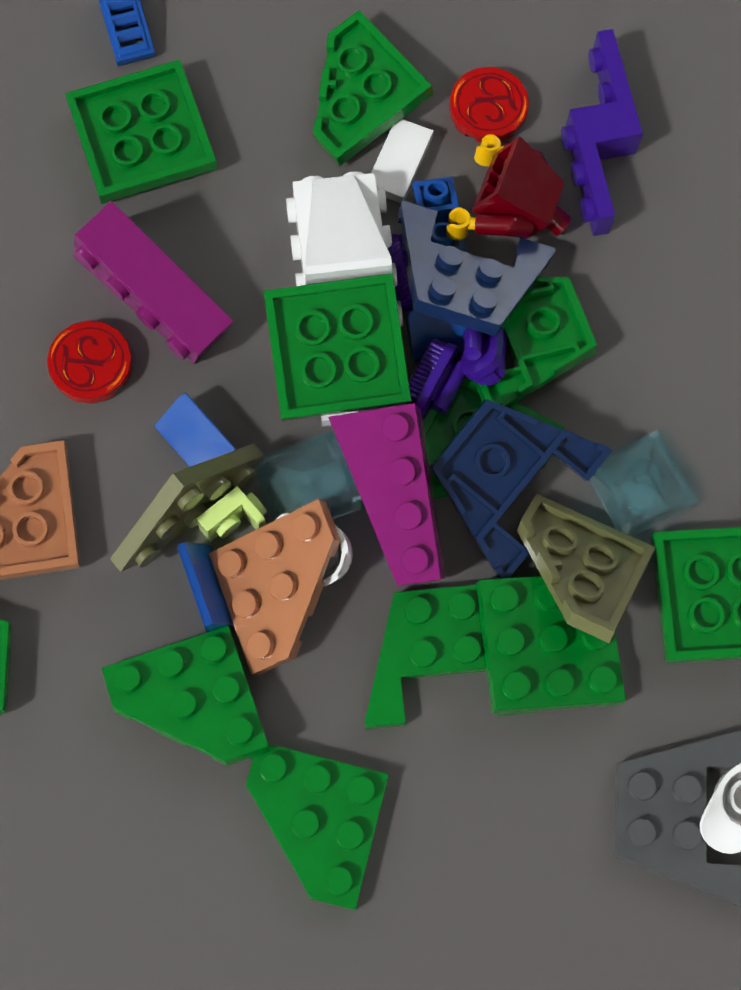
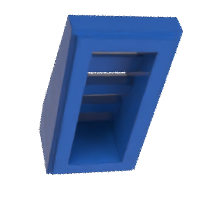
(133, 52)

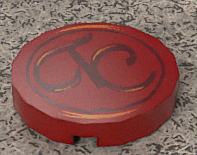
(488, 103)
(89, 361)

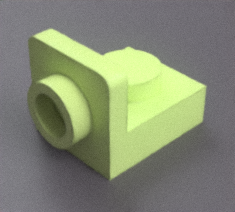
(225, 514)

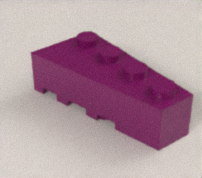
(150, 283)
(394, 481)

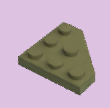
(183, 500)
(584, 564)

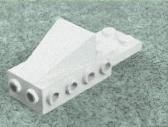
(340, 232)

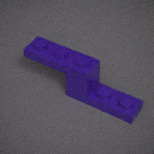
(601, 132)

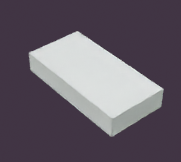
(401, 158)

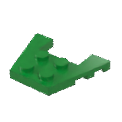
(544, 339)
(425, 637)

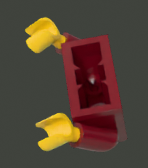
(516, 194)

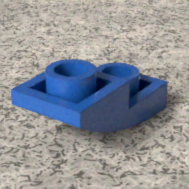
(442, 197)

